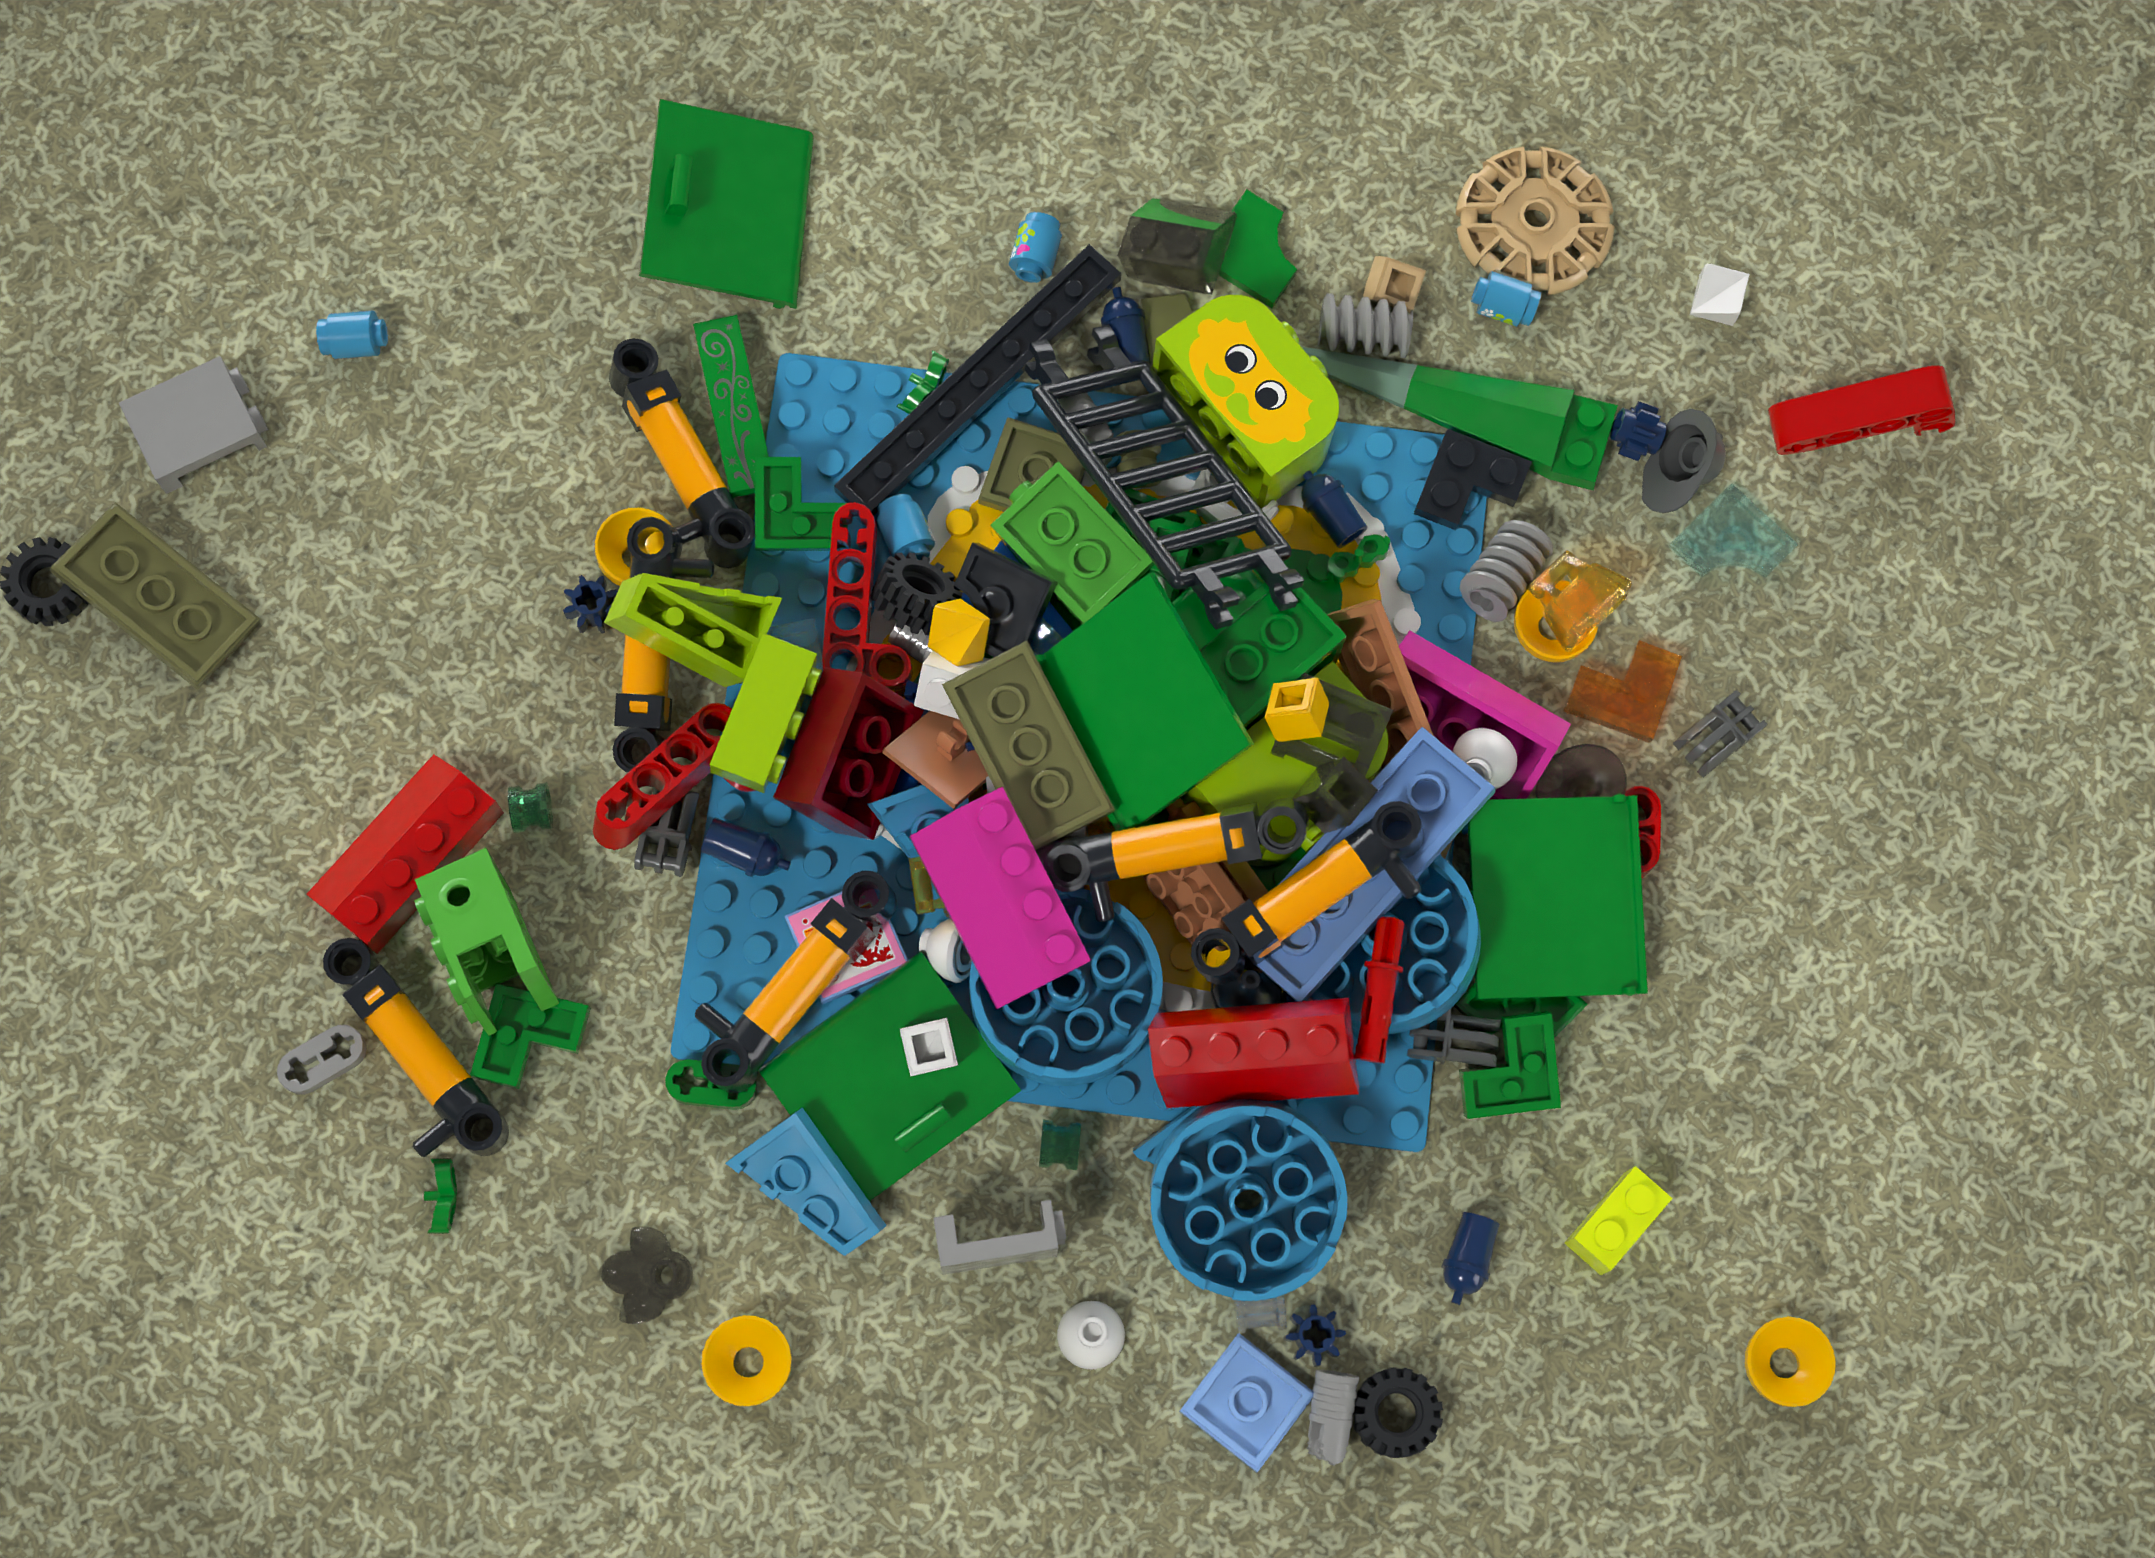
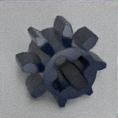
(1638, 431)
(579, 609)
(1322, 1324)

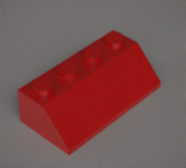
(419, 831)
(1254, 1053)

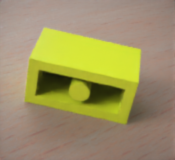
(1618, 1220)

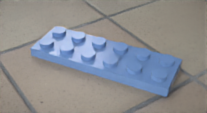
(1446, 799)

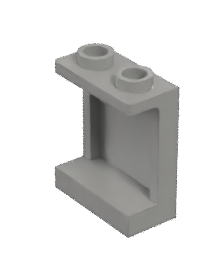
(193, 421)
(1000, 1250)

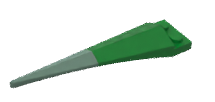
(1537, 422)

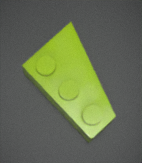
(694, 623)
(766, 714)

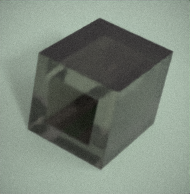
(1335, 795)

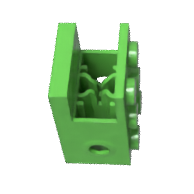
(1071, 540)
(480, 934)

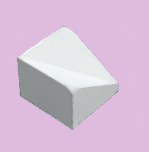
(1719, 294)
(928, 1047)

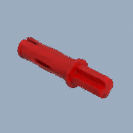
(1380, 990)

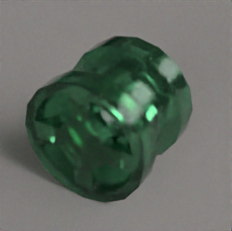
(530, 807)
(1060, 1145)

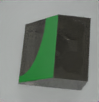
(1176, 245)

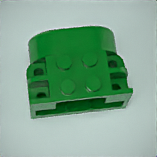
(1261, 643)

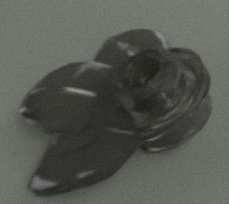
(638, 1275)

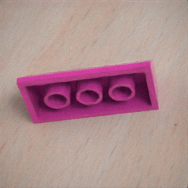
(1466, 699)
(999, 897)

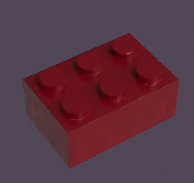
(840, 755)

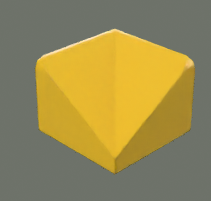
(958, 632)
(1297, 710)

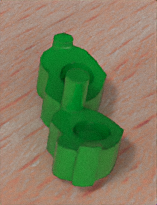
(925, 386)
(1344, 564)
(445, 1196)

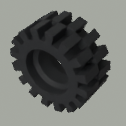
(19, 578)
(911, 590)
(1426, 1407)

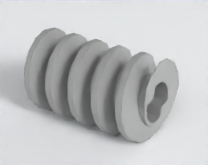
(1365, 325)
(1505, 569)

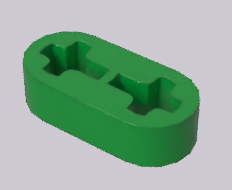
(707, 1096)

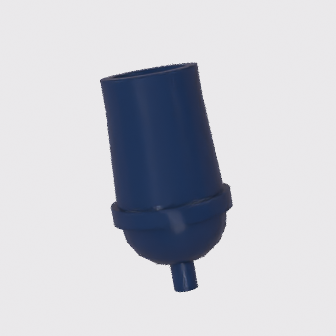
(1127, 322)
(1332, 508)
(743, 848)
(1470, 1255)

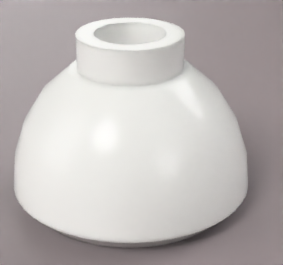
(1488, 755)
(946, 951)
(1091, 1335)

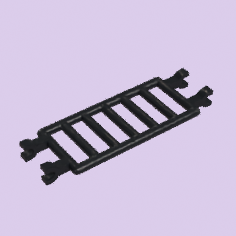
(1202, 577)

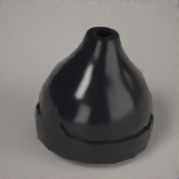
(1250, 988)

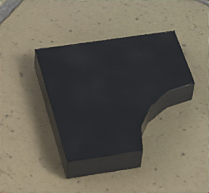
(1006, 594)

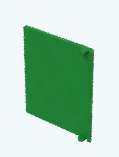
(727, 204)
(1143, 703)
(1558, 897)
(858, 1082)

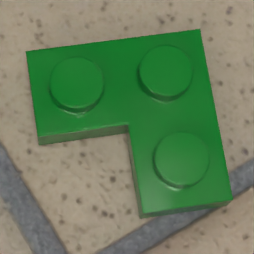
(780, 515)
(520, 1023)
(1525, 1081)

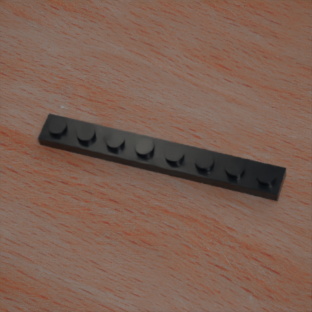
(978, 381)

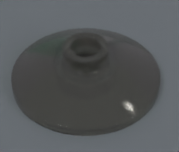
(1583, 769)

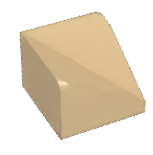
(1394, 282)

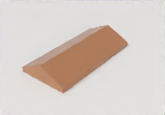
(1379, 671)

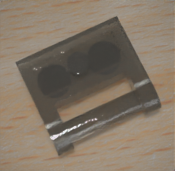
(1348, 721)

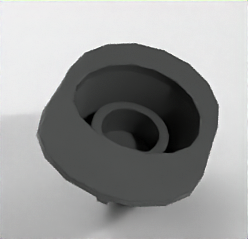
(1686, 459)

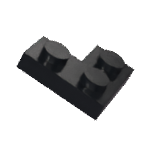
(1465, 467)

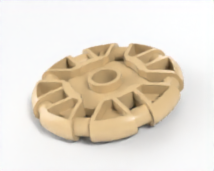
(1532, 244)

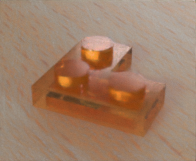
(1629, 704)

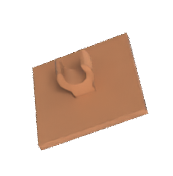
(937, 757)

